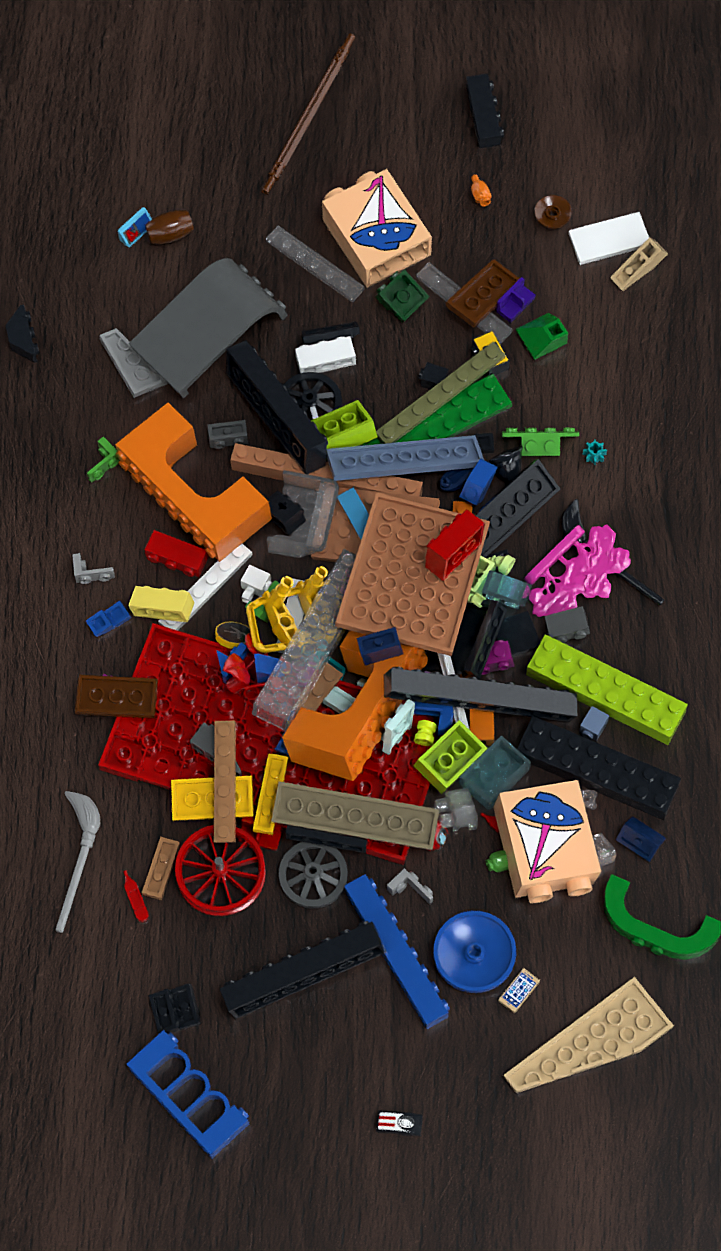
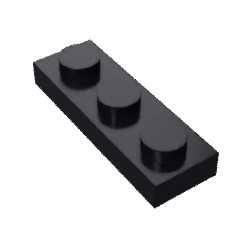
(330, 333)

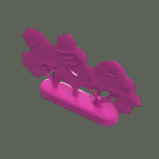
(583, 573)

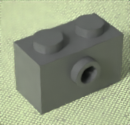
(568, 624)

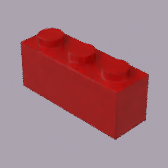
(176, 554)

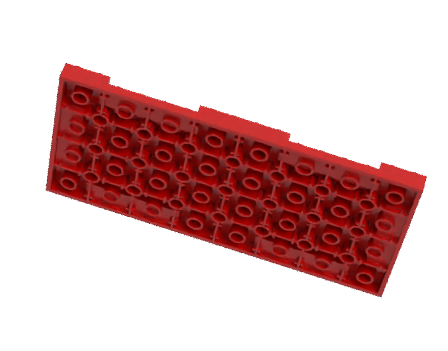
(195, 694)

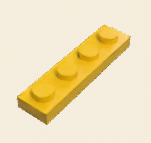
(274, 773)

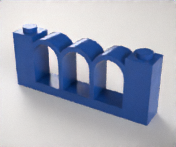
(153, 1057)

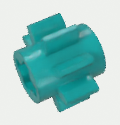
(594, 457)

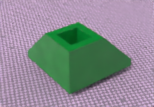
(543, 335)

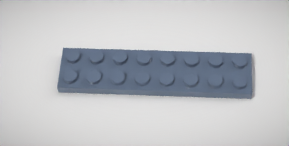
(404, 457)

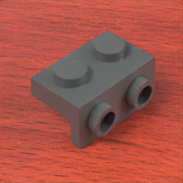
(227, 434)

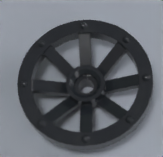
(312, 404)

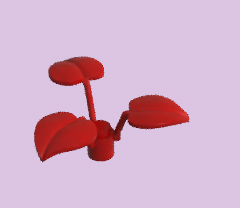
(236, 667)

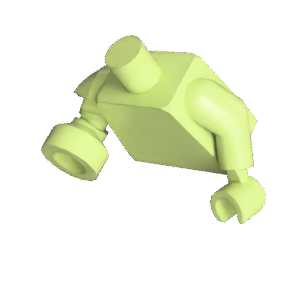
(504, 566)

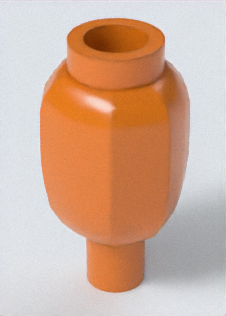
(480, 191)

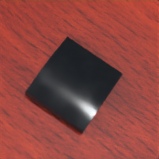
(175, 1009)

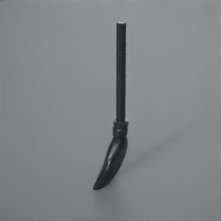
(571, 519)

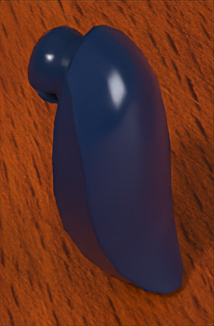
(454, 479)

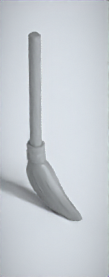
(89, 822)

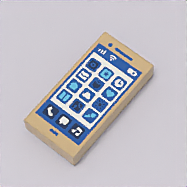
(519, 991)

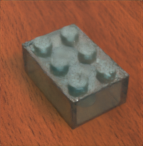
(506, 588)
(495, 772)

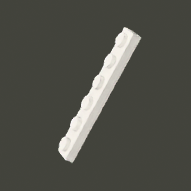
(212, 582)

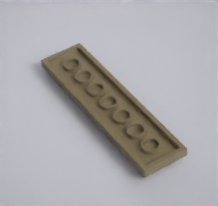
(355, 815)

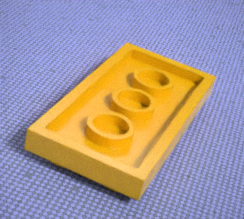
(195, 798)

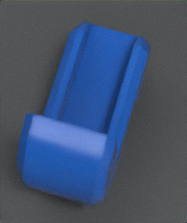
(444, 712)

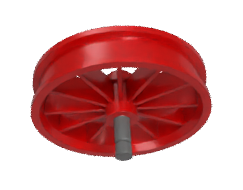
(220, 872)

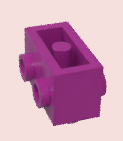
(499, 658)

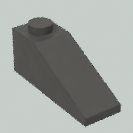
(204, 743)

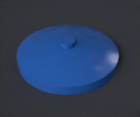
(474, 951)

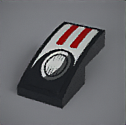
(399, 1123)

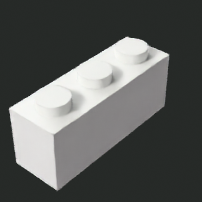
(326, 355)

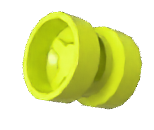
(425, 733)

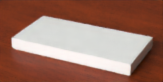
(608, 238)

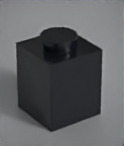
(432, 375)

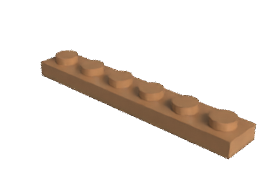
(225, 782)

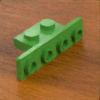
(540, 442)

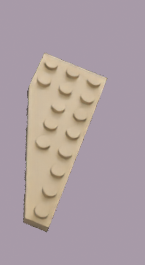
(609, 1031)

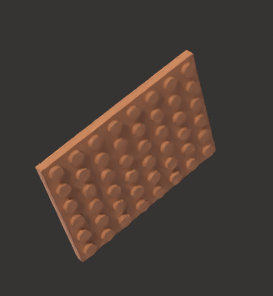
(394, 587)

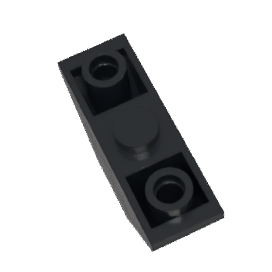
(21, 335)

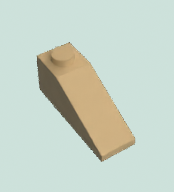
(639, 264)

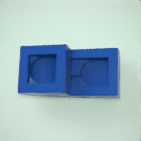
(109, 619)

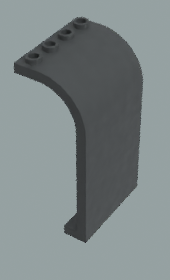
(203, 323)

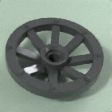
(313, 878)

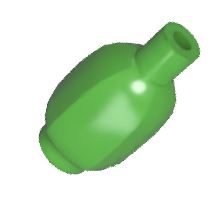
(497, 861)

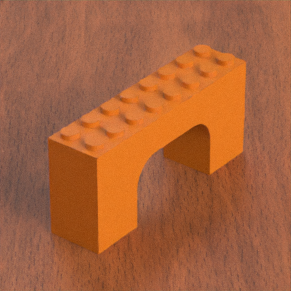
(214, 522)
(346, 740)

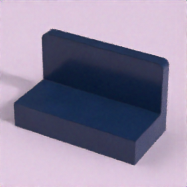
(380, 646)
(640, 838)

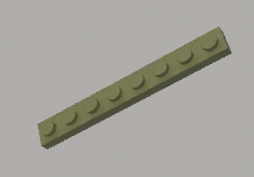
(440, 394)

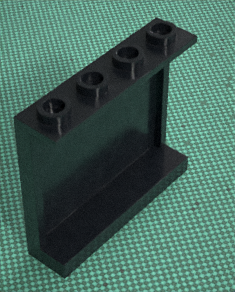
(473, 641)

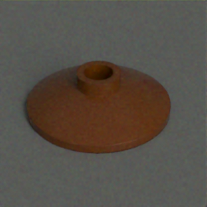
(553, 205)

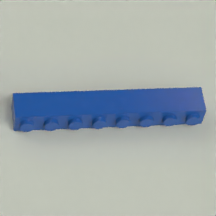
(399, 956)

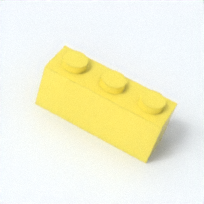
(161, 603)

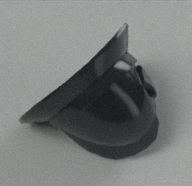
(508, 463)

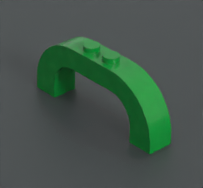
(652, 937)

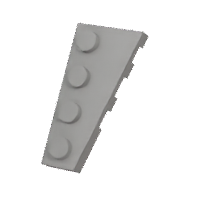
(133, 369)

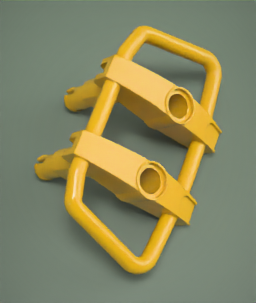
(278, 612)

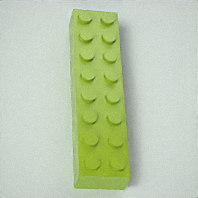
(607, 689)

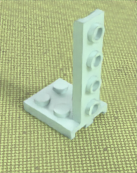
(394, 727)

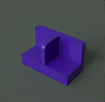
(514, 300)

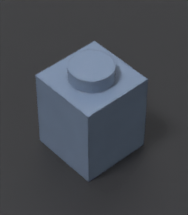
(593, 724)

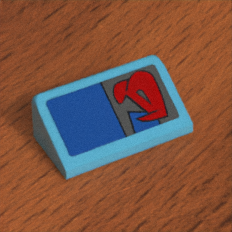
(134, 227)

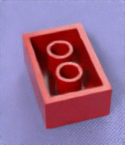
(454, 544)

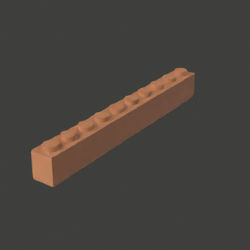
(272, 464)

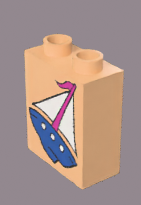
(376, 227)
(547, 841)

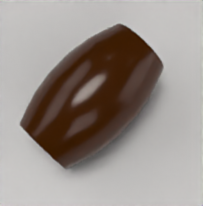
(169, 227)

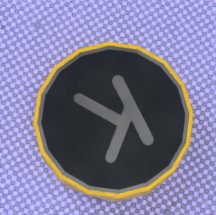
(231, 634)

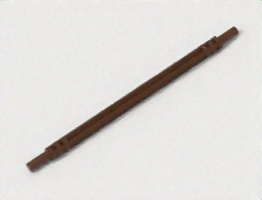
(308, 114)

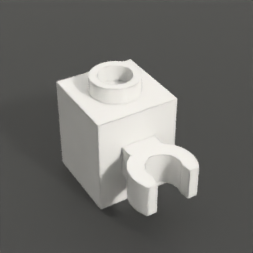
(254, 582)

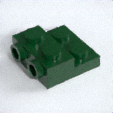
(401, 295)

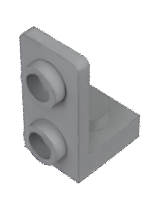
(85, 576)
(398, 884)

